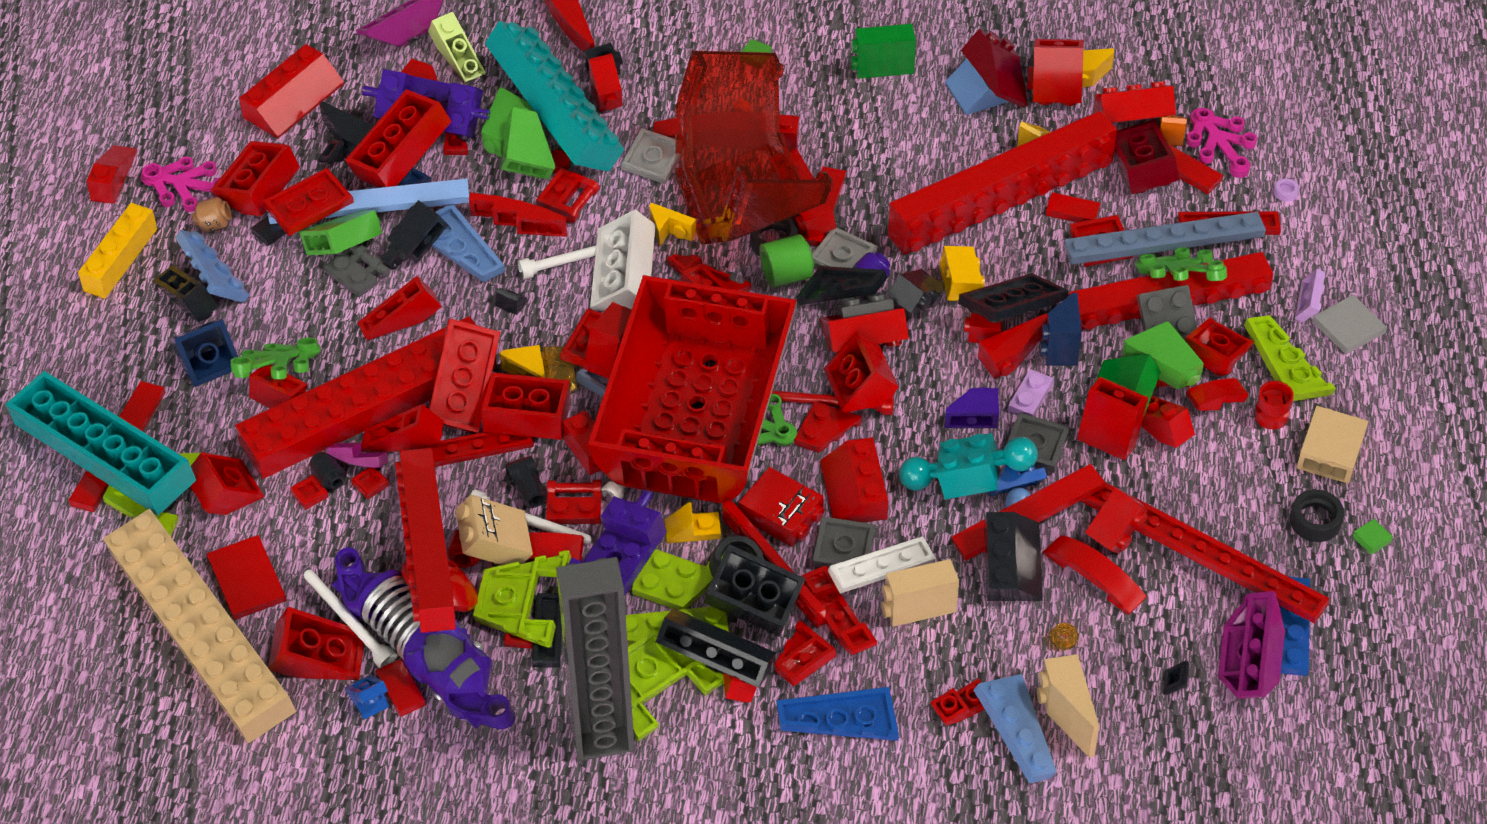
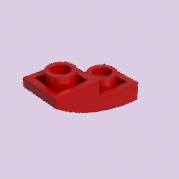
(1213, 394)
(552, 543)
(958, 705)

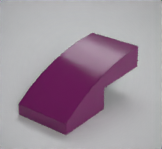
(352, 454)

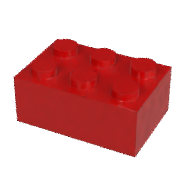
(526, 406)

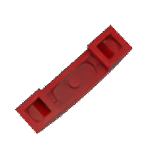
(1097, 569)
(839, 617)

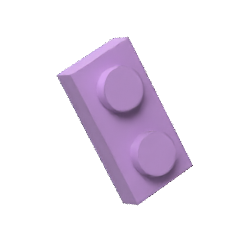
(1310, 295)
(1031, 393)

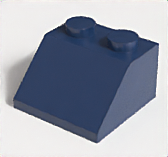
(1062, 334)
(205, 351)

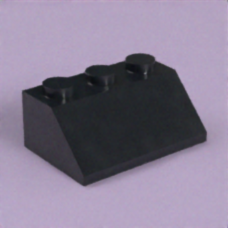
(1012, 557)
(754, 590)

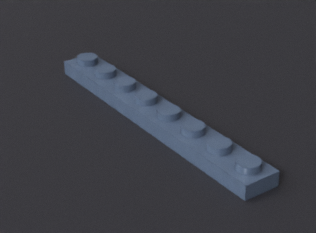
(1164, 238)

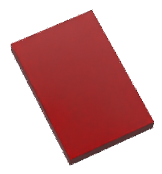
(308, 201)
(246, 577)

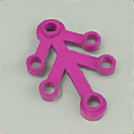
(1205, 119)
(156, 176)

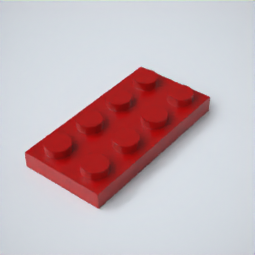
(463, 374)

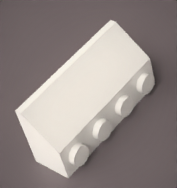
(621, 260)

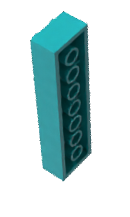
(554, 96)
(101, 442)

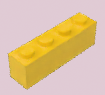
(117, 250)

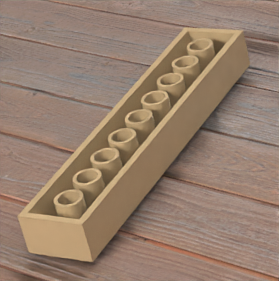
(200, 626)

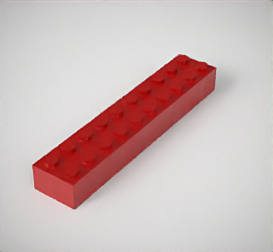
(1001, 183)
(342, 406)

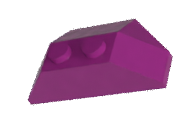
(402, 22)
(1253, 647)

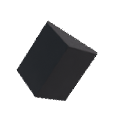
(509, 300)

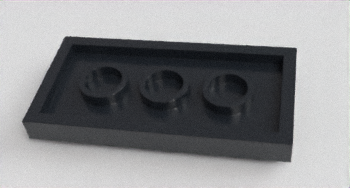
(1012, 297)

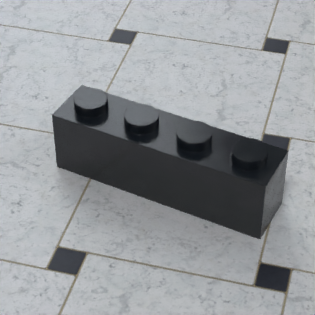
(715, 647)

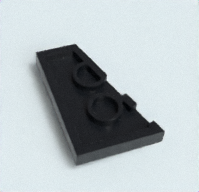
(840, 283)

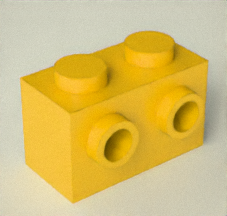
(960, 271)

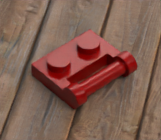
(562, 189)
(574, 509)

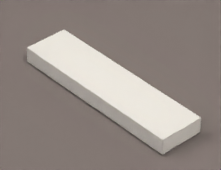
(875, 565)

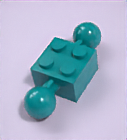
(968, 465)

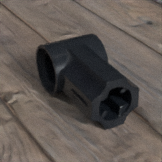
(527, 481)

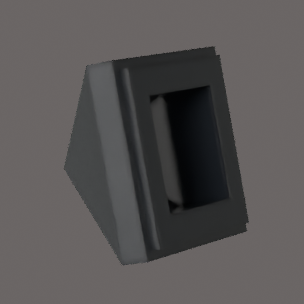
(333, 152)
(1176, 678)

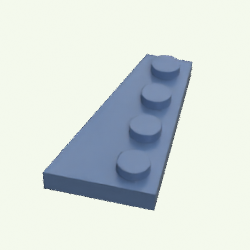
(466, 247)
(212, 270)
(1017, 723)

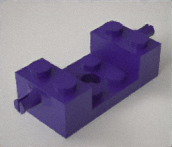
(458, 100)
(629, 534)

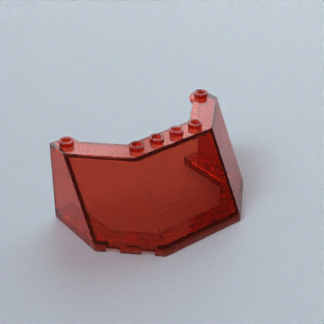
(732, 149)

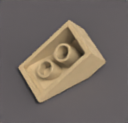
(1069, 701)

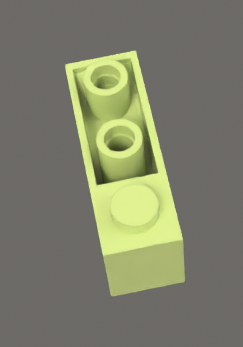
(455, 47)

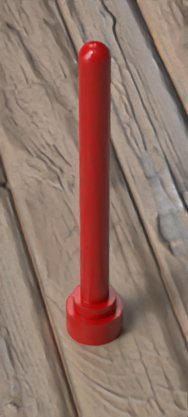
(809, 398)

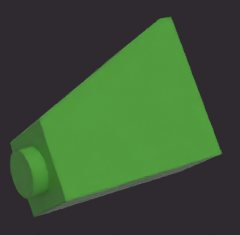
(494, 128)
(526, 145)
(341, 233)
(1170, 352)

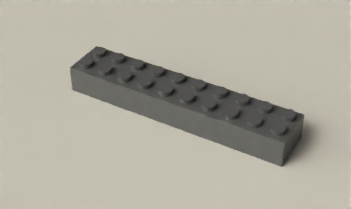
(596, 657)

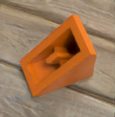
(1173, 129)

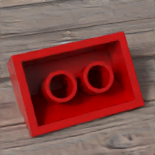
(1136, 102)
(255, 176)
(879, 327)
(860, 375)
(855, 482)

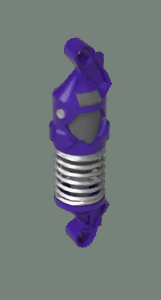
(442, 659)

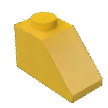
(1096, 65)

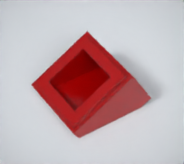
(737, 689)

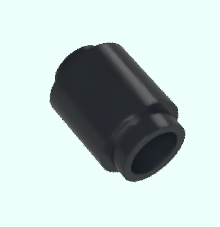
(327, 471)

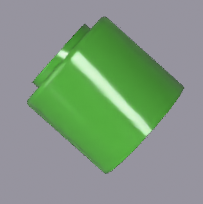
(786, 260)

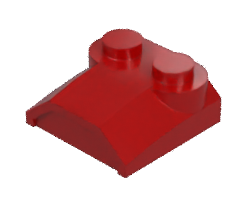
(1218, 346)

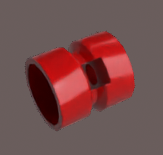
(1274, 405)

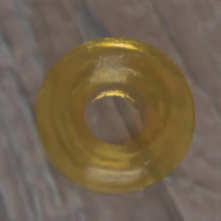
(1064, 629)

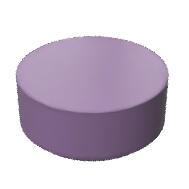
(1286, 190)

